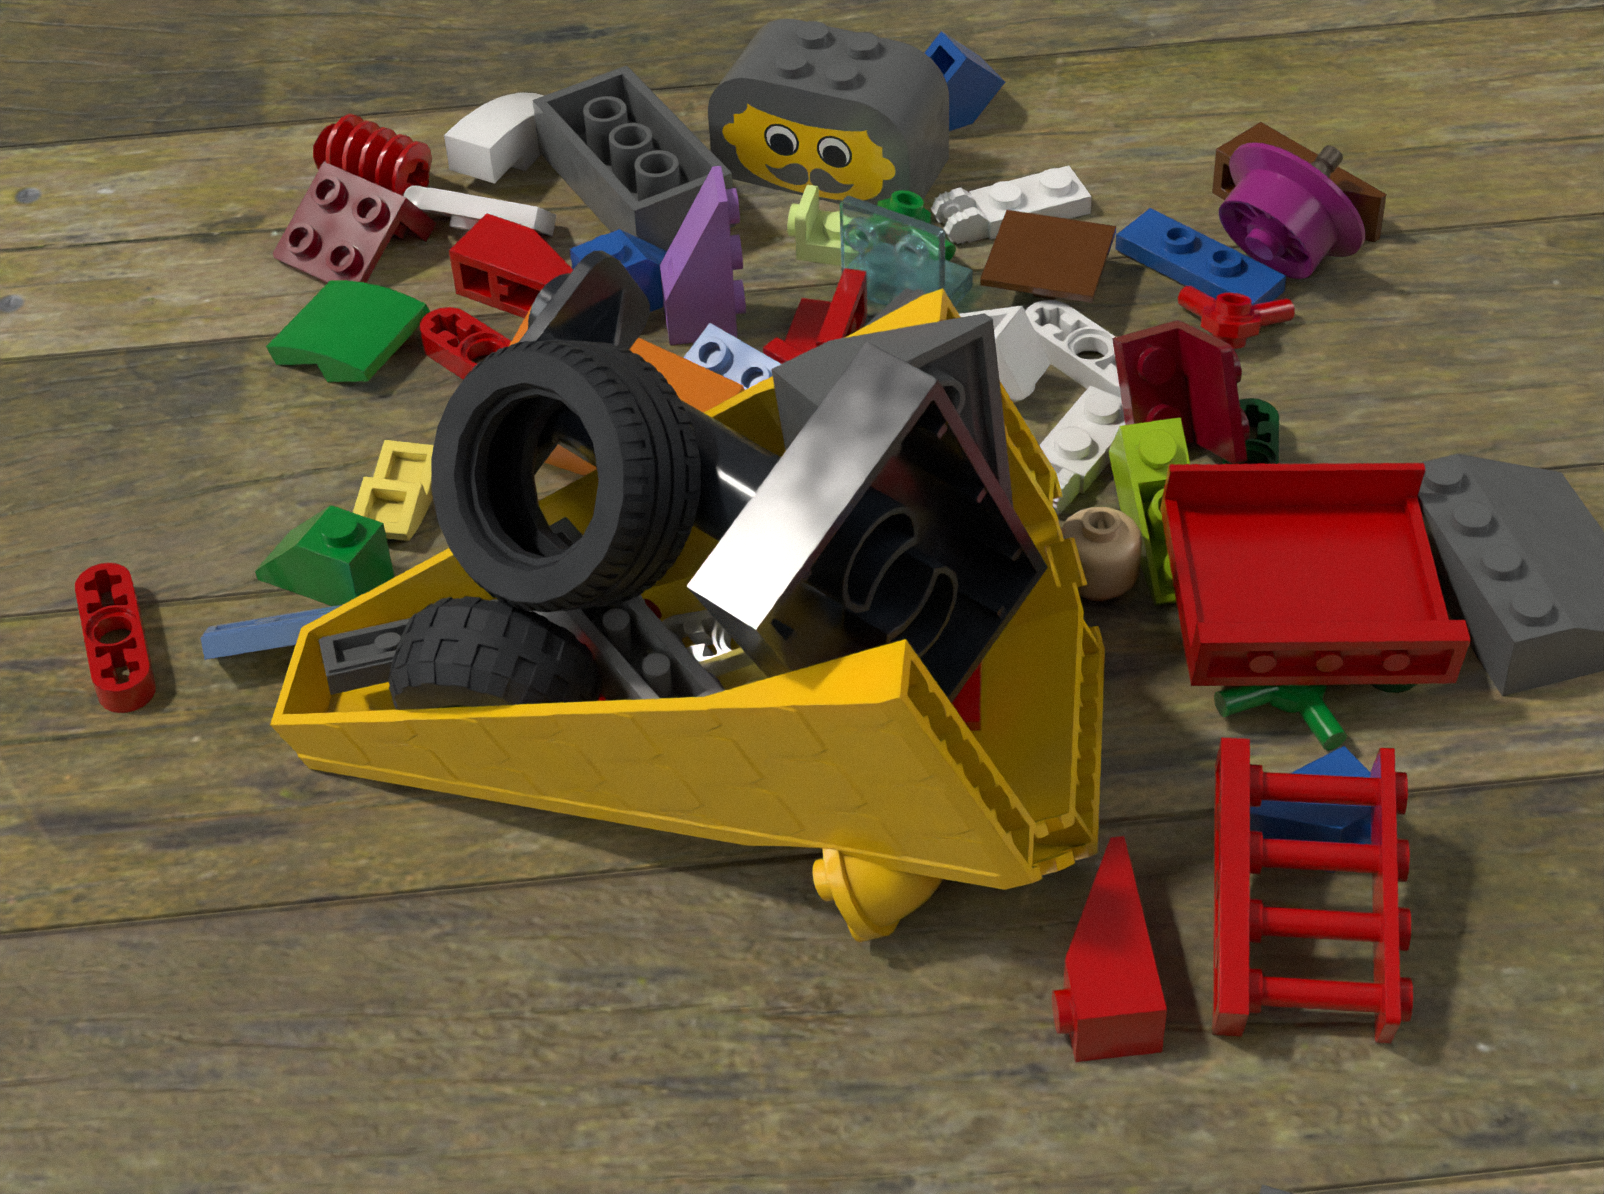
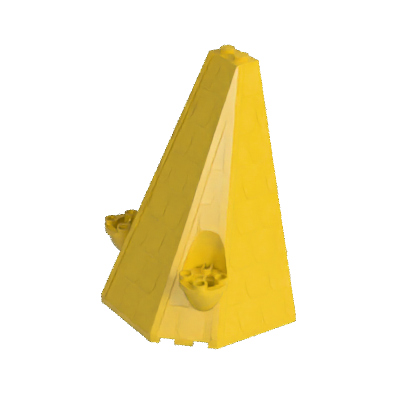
(819, 757)

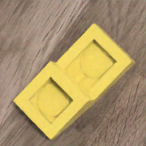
(399, 489)

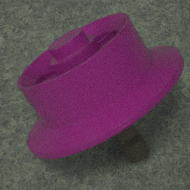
(1289, 209)

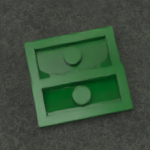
(348, 330)

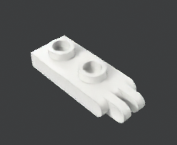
(468, 209)

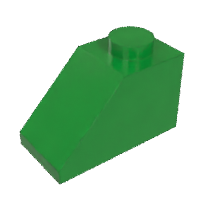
(330, 558)

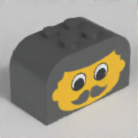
(831, 113)

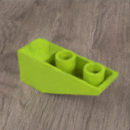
(1140, 469)

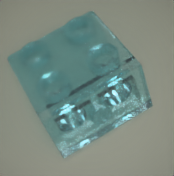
(897, 253)

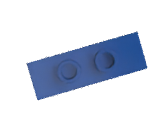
(1197, 259)

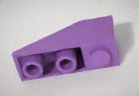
(701, 264)

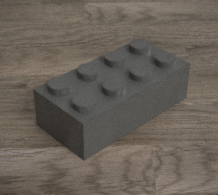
(625, 154)

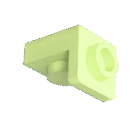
(815, 230)

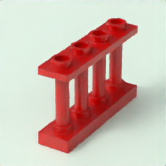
(1244, 920)

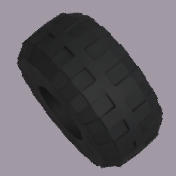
(488, 656)

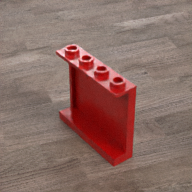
(1307, 576)

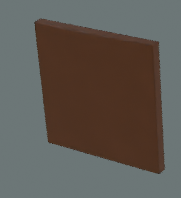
(1048, 256)

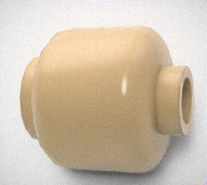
(1108, 551)

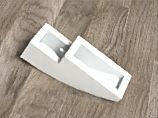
(495, 138)

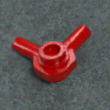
(1232, 315)

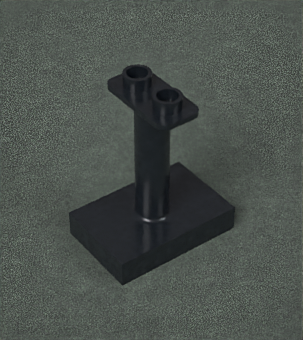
(853, 537)

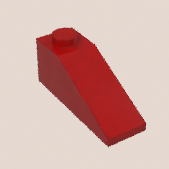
(504, 265)
(1110, 974)

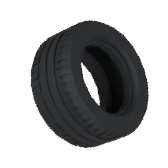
(488, 485)

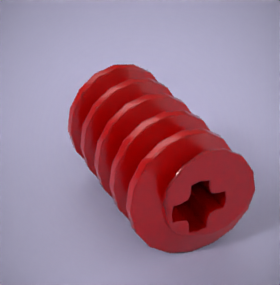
(374, 153)

